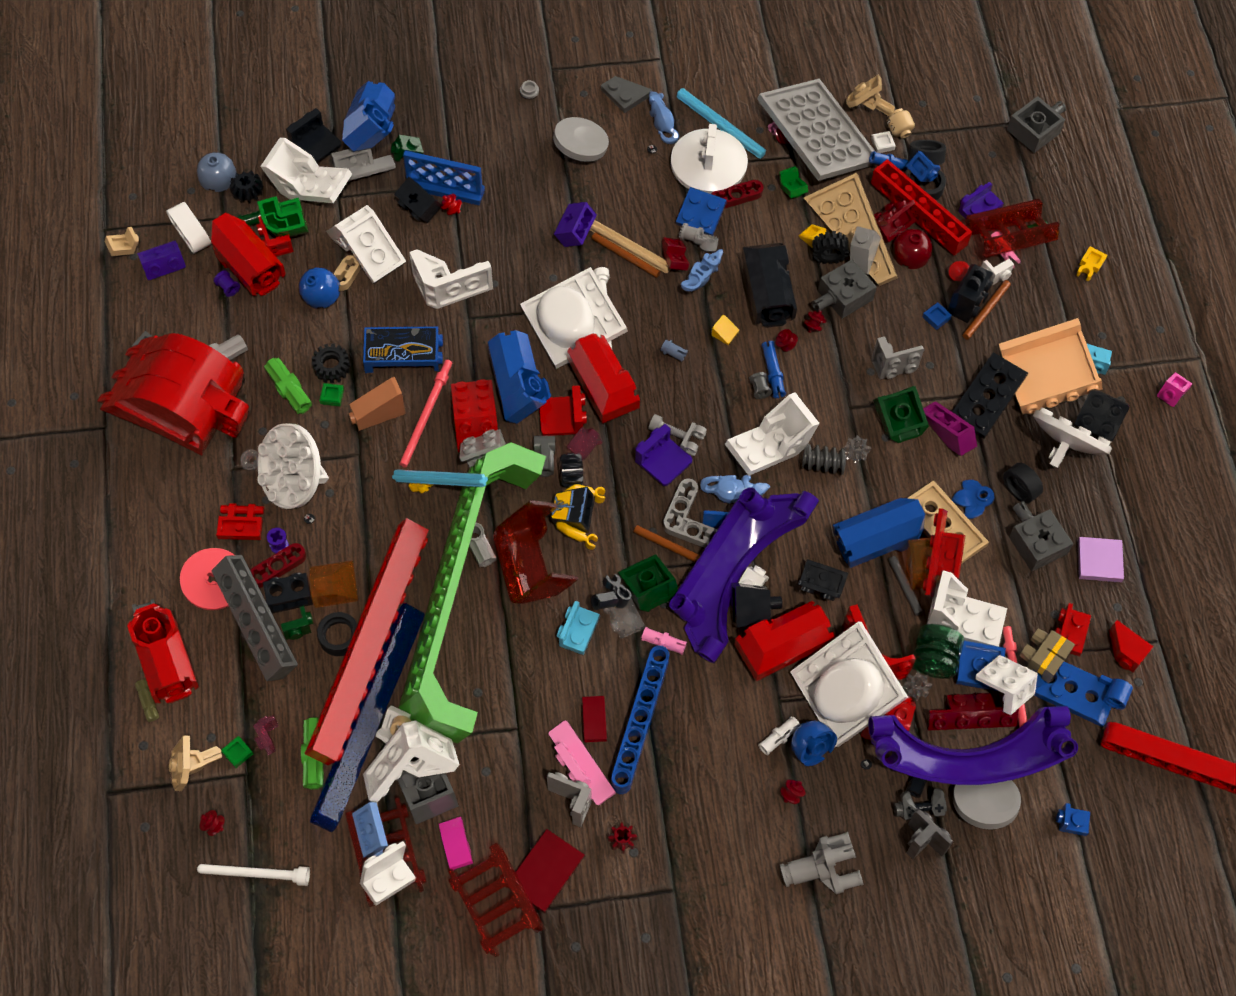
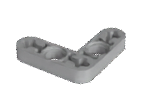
(684, 523)

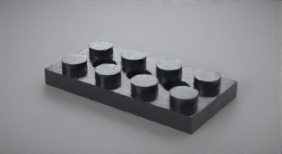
(1002, 393)

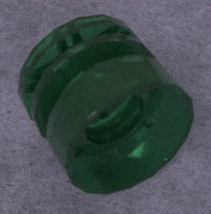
(938, 651)

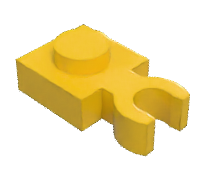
(1091, 262)

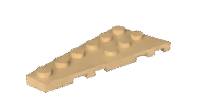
(843, 209)

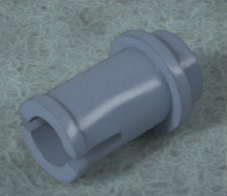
(673, 350)

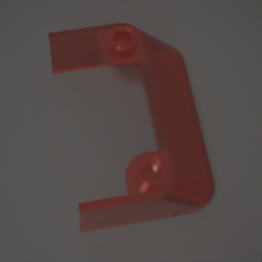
(522, 558)

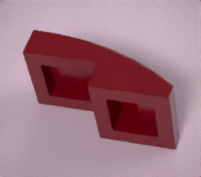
(674, 253)
(594, 719)

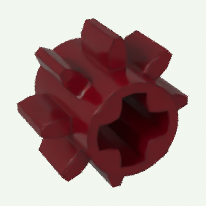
(621, 831)

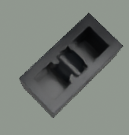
(426, 206)

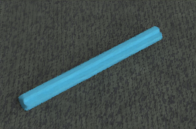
(721, 123)
(440, 478)

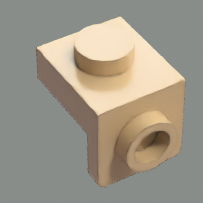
(122, 244)

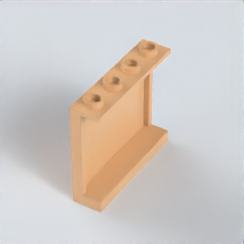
(1056, 366)

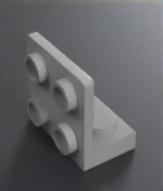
(892, 364)
(476, 448)
(576, 791)

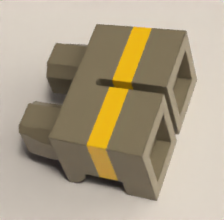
(1049, 656)

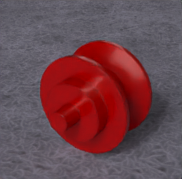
(453, 206)
(958, 270)

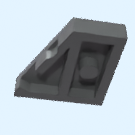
(624, 93)

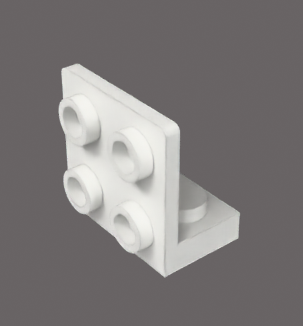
(1010, 678)
(386, 873)

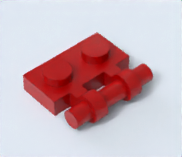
(240, 527)

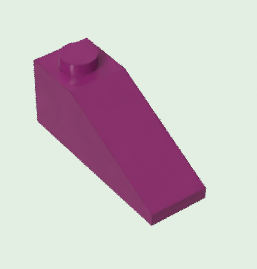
(952, 429)

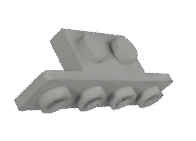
(362, 162)

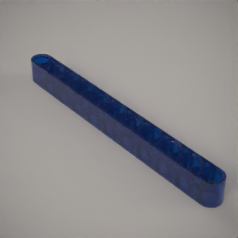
(380, 689)

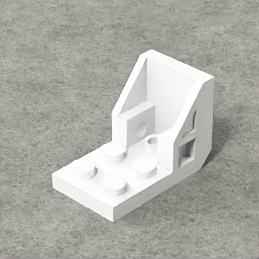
(298, 174)
(368, 242)
(451, 287)
(778, 438)
(971, 617)
(434, 755)

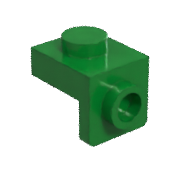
(791, 183)

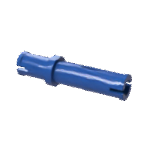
(775, 375)

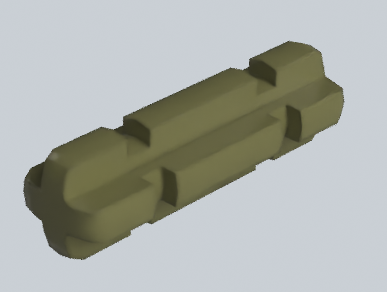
(146, 700)

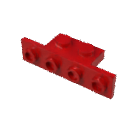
(946, 553)

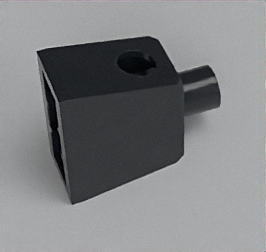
(752, 604)

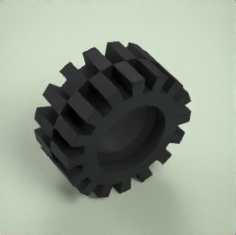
(830, 247)
(330, 353)

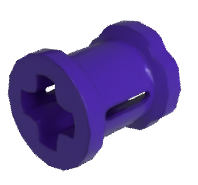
(226, 283)
(277, 540)

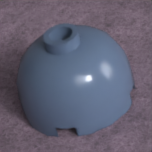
(215, 171)

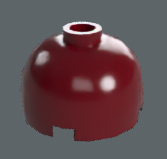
(912, 248)

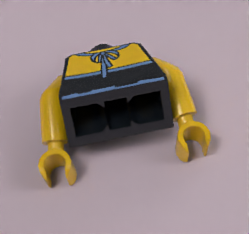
(575, 512)

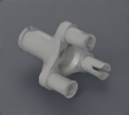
(822, 865)

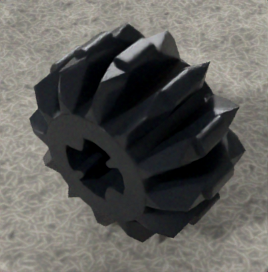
(246, 186)
(571, 469)

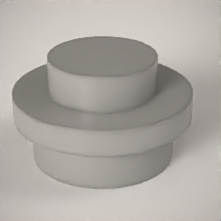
(529, 89)

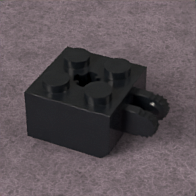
(971, 293)

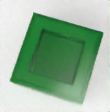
(331, 394)
(237, 752)

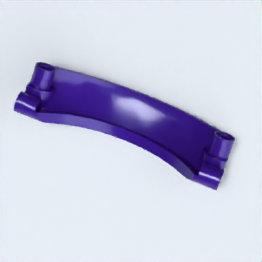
(1020, 754)

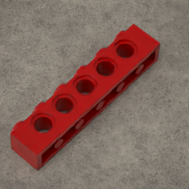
(926, 210)

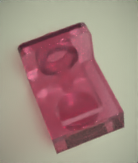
(584, 442)
(262, 727)

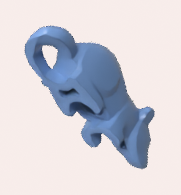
(662, 117)
(702, 271)
(730, 488)

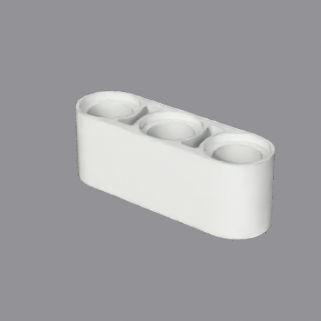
(188, 227)

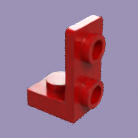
(278, 245)

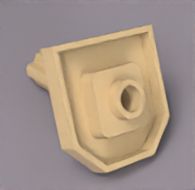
(869, 95)
(187, 761)

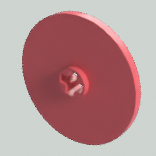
(196, 582)

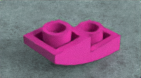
(455, 843)

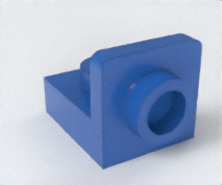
(923, 167)
(1073, 820)

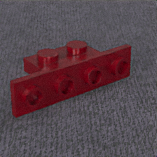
(970, 712)

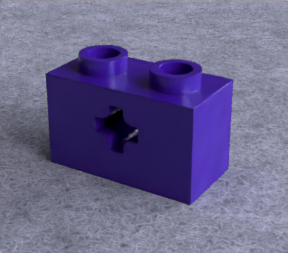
(575, 224)

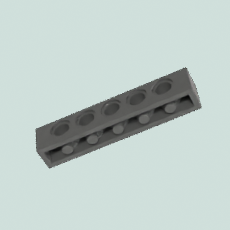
(254, 617)

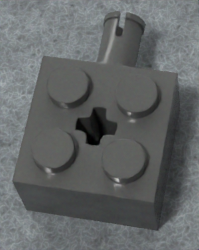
(1037, 123)
(845, 289)
(1039, 537)
(427, 795)

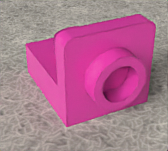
(1174, 389)

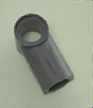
(546, 446)

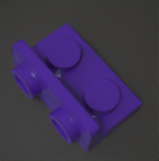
(979, 201)
(161, 260)

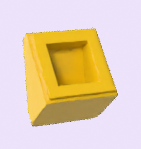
(811, 232)
(724, 330)

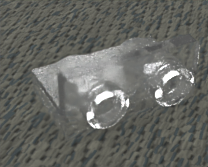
(625, 620)

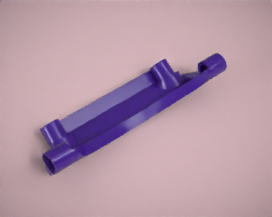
(740, 538)

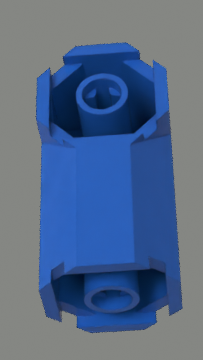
(369, 116)
(517, 376)
(880, 530)

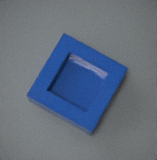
(937, 316)

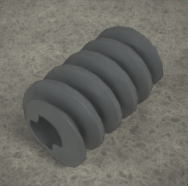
(824, 458)

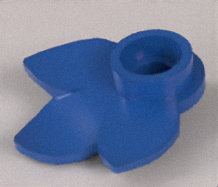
(971, 499)

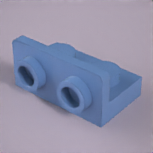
(370, 830)

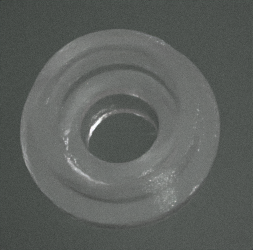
(245, 458)

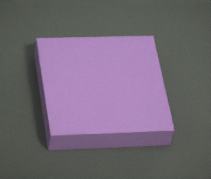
(1100, 559)

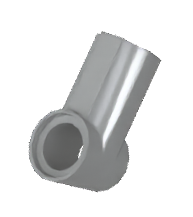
(231, 347)
(481, 548)

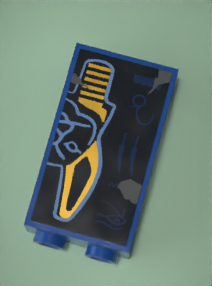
(402, 347)

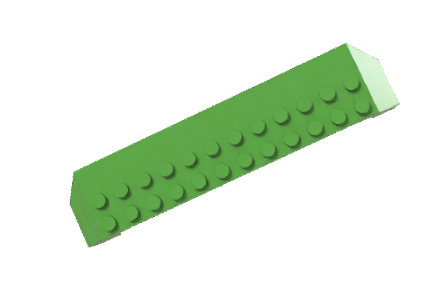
(422, 692)

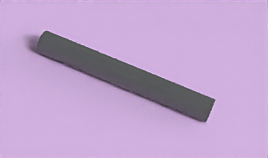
(905, 585)

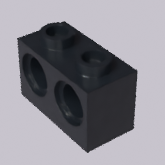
(288, 598)

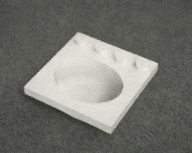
(572, 312)
(849, 683)

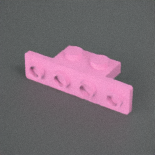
(580, 762)

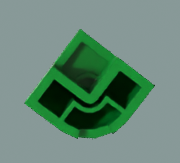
(283, 217)

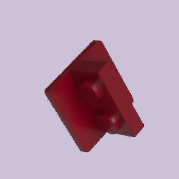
(894, 219)

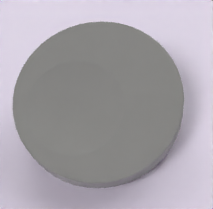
(580, 139)
(988, 804)

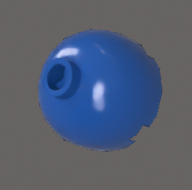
(319, 287)
(812, 741)

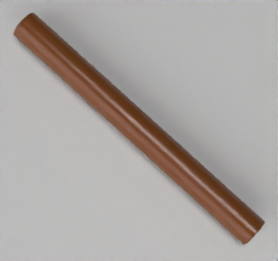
(626, 255)
(986, 310)
(666, 543)

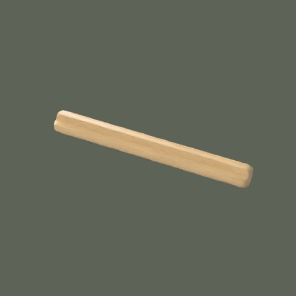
(630, 246)

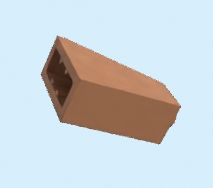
(377, 405)

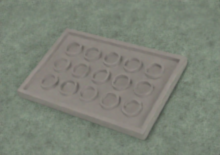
(817, 128)

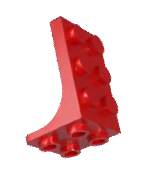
(473, 409)
(900, 666)

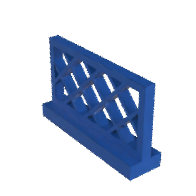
(437, 184)

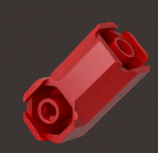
(245, 254)
(603, 378)
(784, 640)
(162, 654)

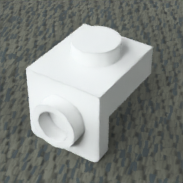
(1001, 271)
(754, 576)
(384, 732)

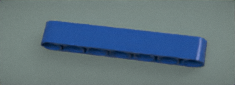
(636, 728)

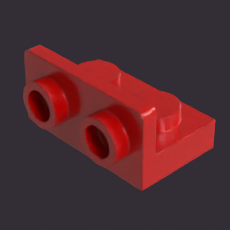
(1073, 627)

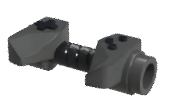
(907, 808)

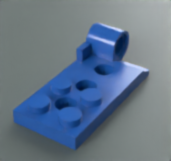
(1108, 693)

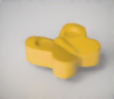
(414, 487)

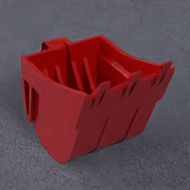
(178, 391)

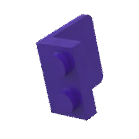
(662, 456)

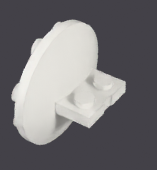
(709, 160)
(1069, 437)
(289, 466)

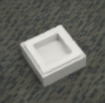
(883, 142)

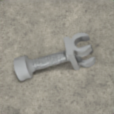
(696, 430)

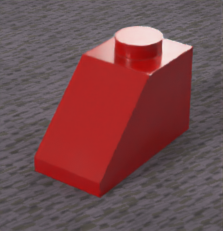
(1128, 647)

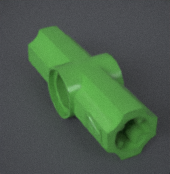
(288, 385)
(312, 769)

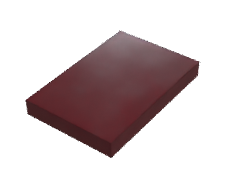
(548, 869)

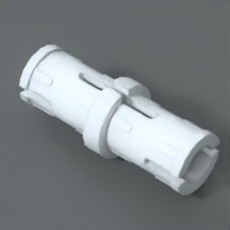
(779, 735)

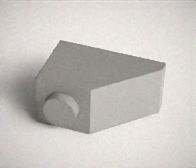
(864, 248)

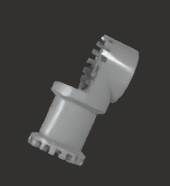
(697, 235)

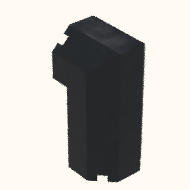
(769, 284)

